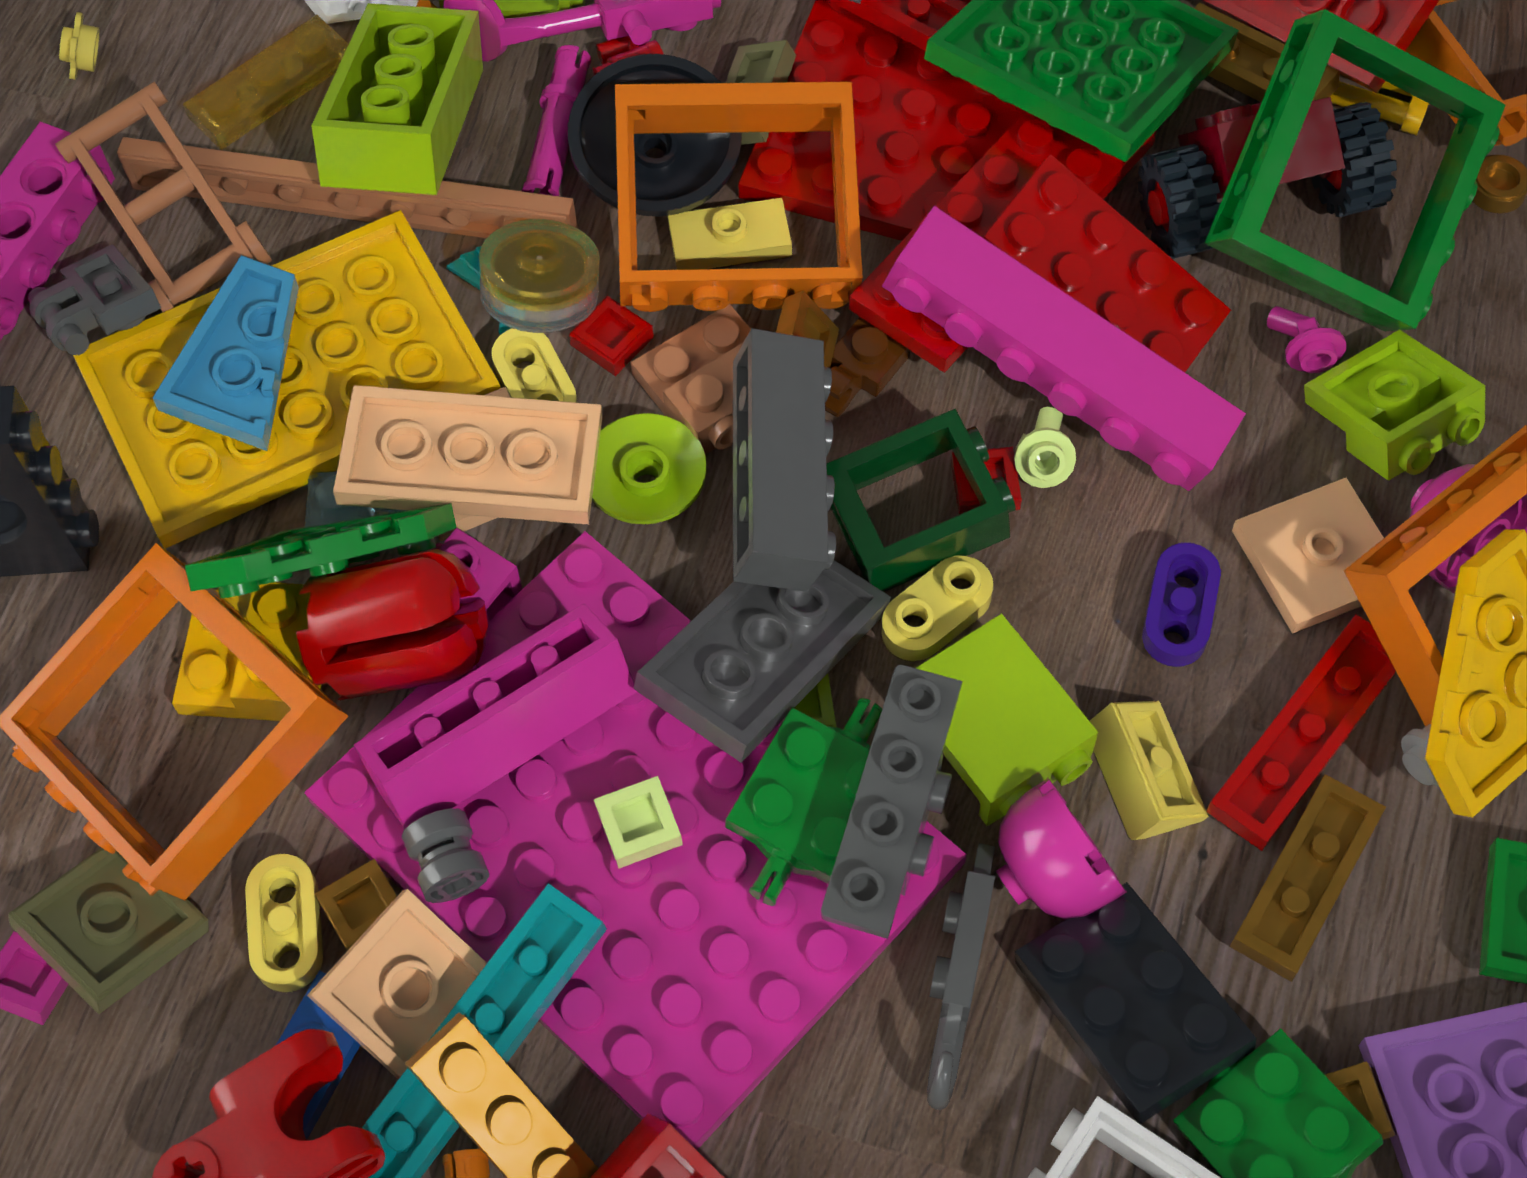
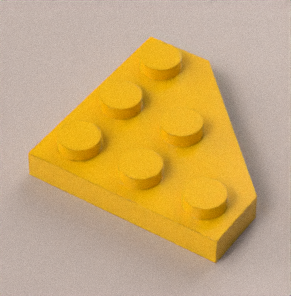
(1482, 689)

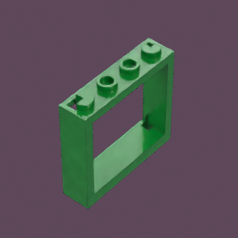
(1273, 139)

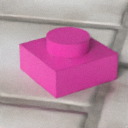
(27, 981)

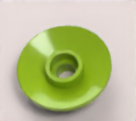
(654, 447)

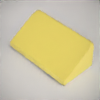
(1145, 769)

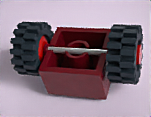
(1337, 146)

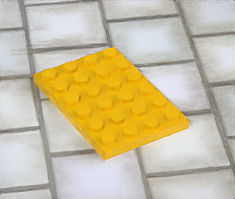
(361, 318)

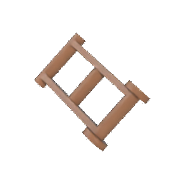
(156, 199)

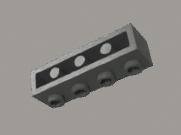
(781, 462)

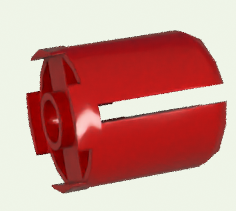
(393, 624)

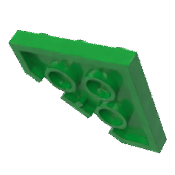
(320, 549)

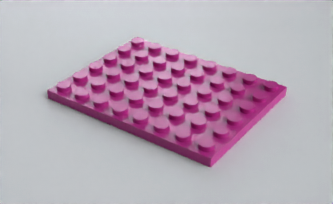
(694, 975)

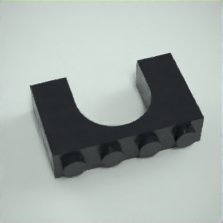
(41, 508)

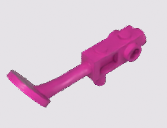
(614, 17)

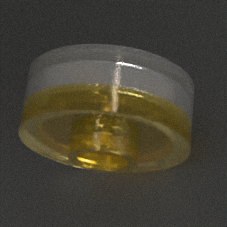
(539, 275)

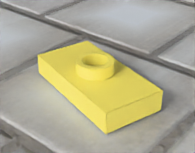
(730, 235)

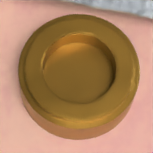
(1501, 184)

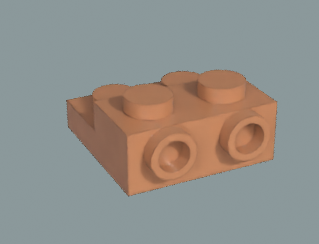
(694, 376)

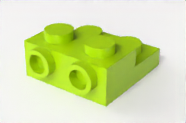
(1399, 404)

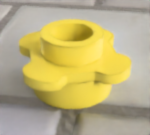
(79, 46)

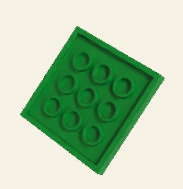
(1085, 64)

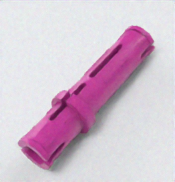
(552, 136)

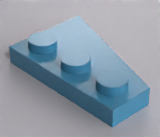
(235, 356)

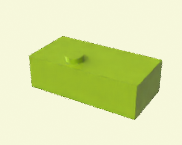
(398, 99)

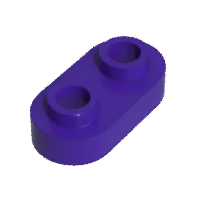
(1181, 608)

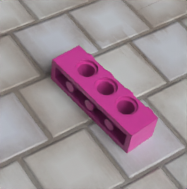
(40, 215)

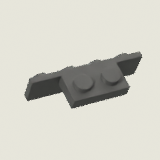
(893, 803)

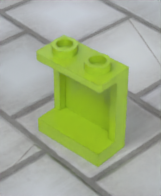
(1009, 719)

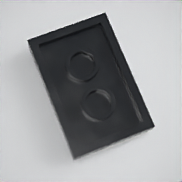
(1135, 1004)

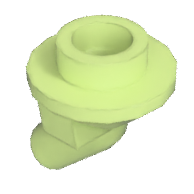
(1045, 454)

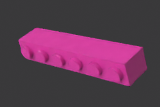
(1063, 350)

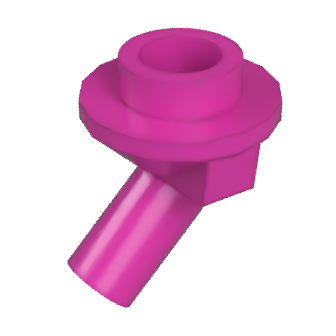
(1313, 346)

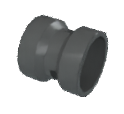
(445, 855)

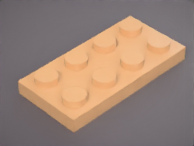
(471, 452)

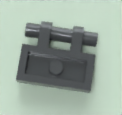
(94, 293)

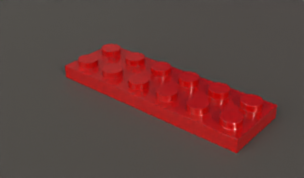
(976, 204)

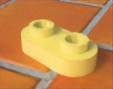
(540, 381)
(941, 606)
(283, 926)

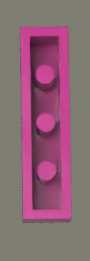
(497, 717)

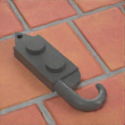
(956, 976)

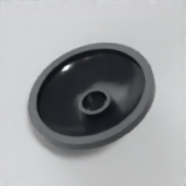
(693, 163)

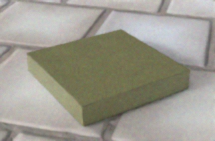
(106, 928)

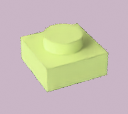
(638, 822)

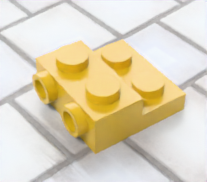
(218, 682)

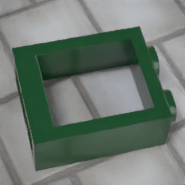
(921, 552)

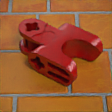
(262, 1121)

